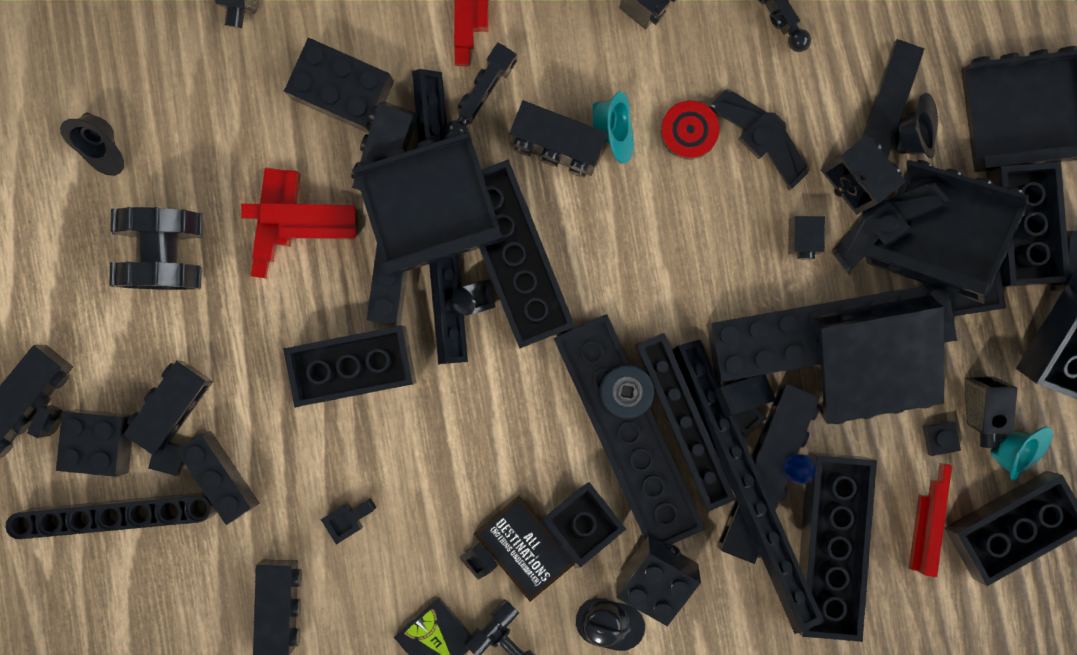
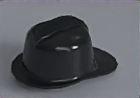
(919, 129)
(94, 142)
(610, 624)

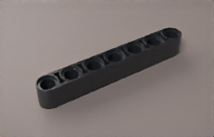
(99, 516)

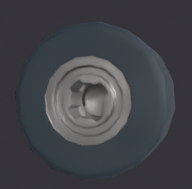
(619, 385)

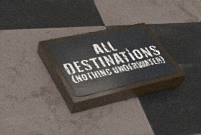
(523, 548)

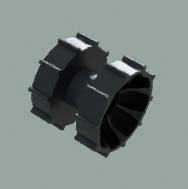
(156, 248)

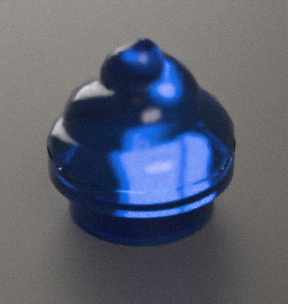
(800, 469)

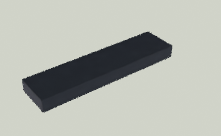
(893, 93)

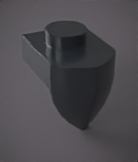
(473, 298)

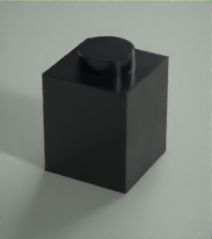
(806, 236)

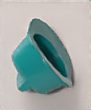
(614, 118)
(1022, 450)

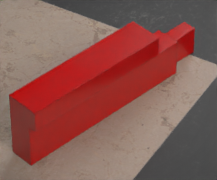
(469, 17)
(277, 188)
(305, 220)
(930, 524)

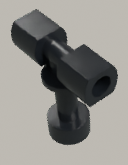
(496, 632)

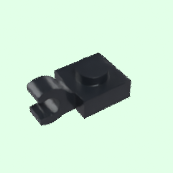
(345, 520)

